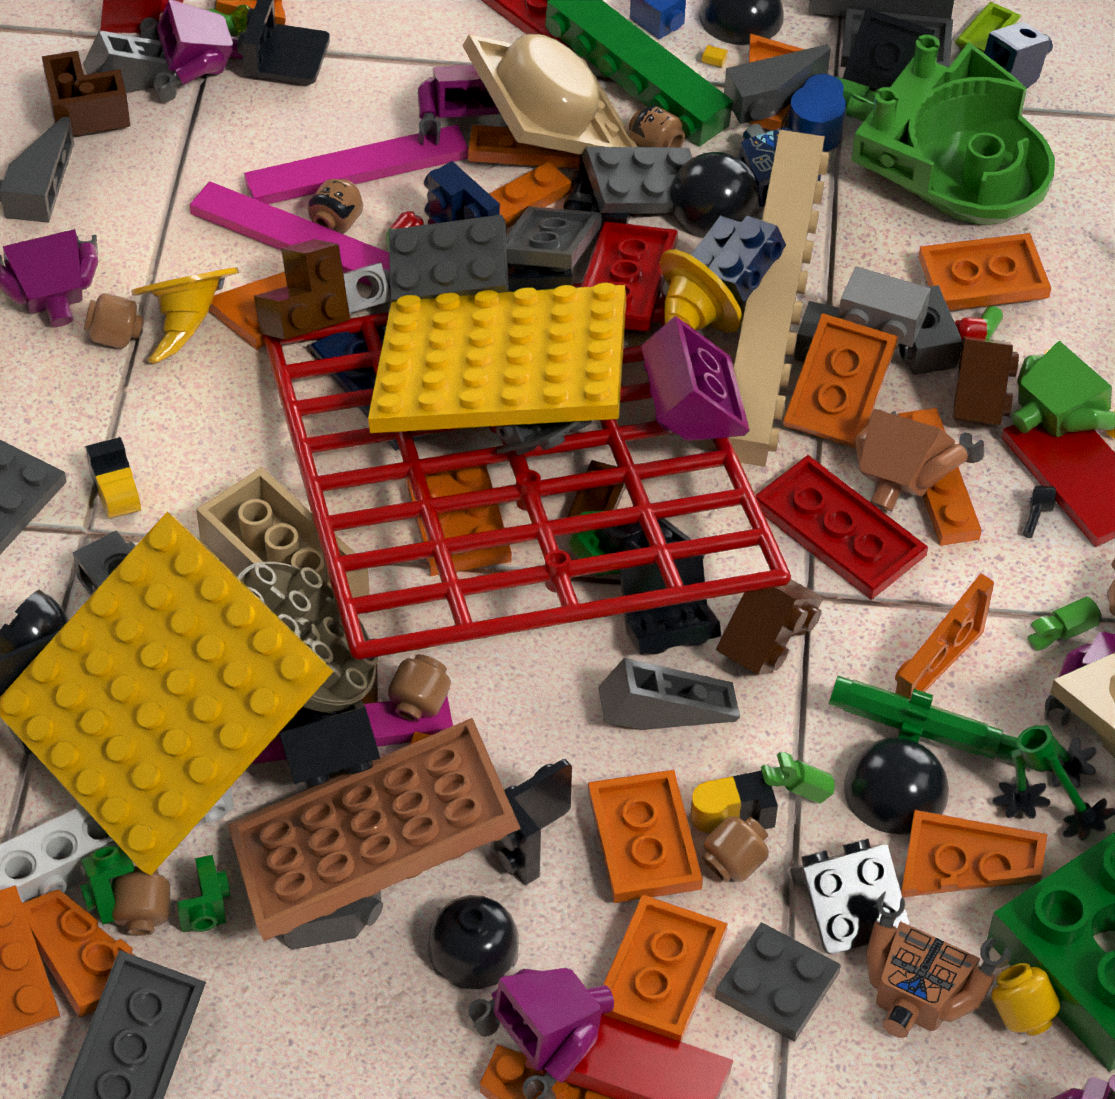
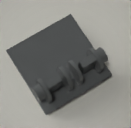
(528, 436)

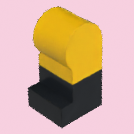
(113, 477)
(736, 796)

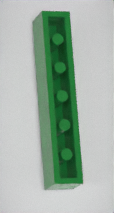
(640, 65)

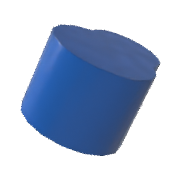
(819, 109)

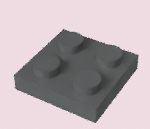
(777, 981)

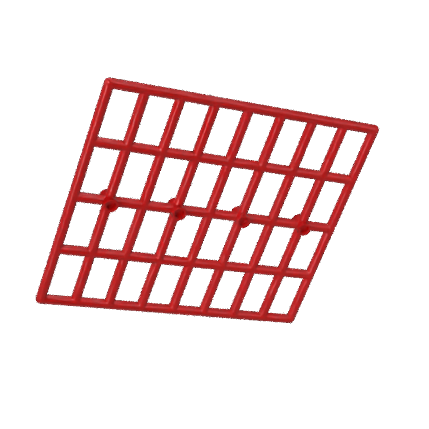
(527, 494)

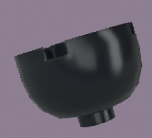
(35, 619)
(473, 942)

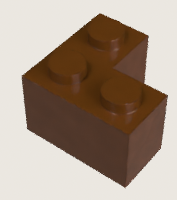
(91, 100)
(313, 292)
(984, 380)
(765, 623)

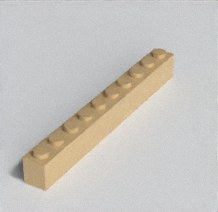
(773, 304)

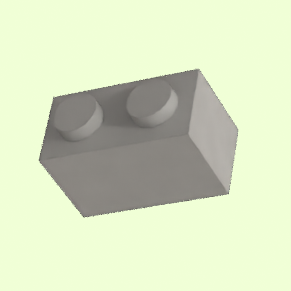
(885, 304)

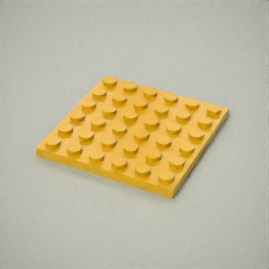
(501, 359)
(161, 692)

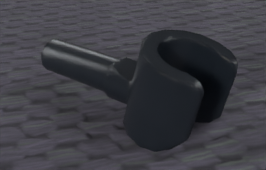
(1042, 499)

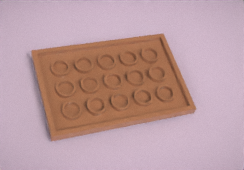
(370, 829)

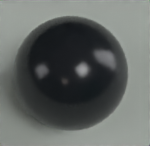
(736, 19)
(713, 187)
(892, 782)

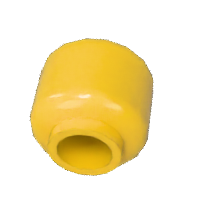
(1025, 999)

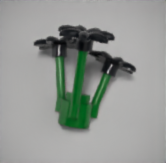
(1044, 753)

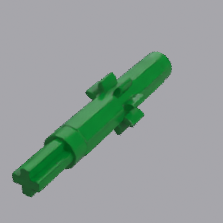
(920, 719)

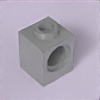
(380, 286)

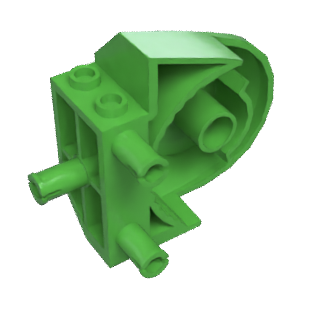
(955, 137)

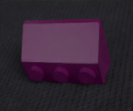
(693, 384)

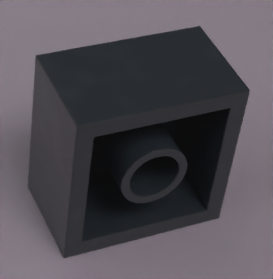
(329, 743)

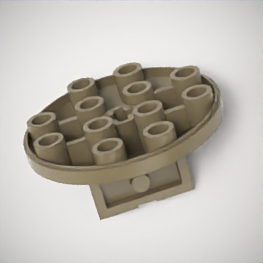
(312, 614)

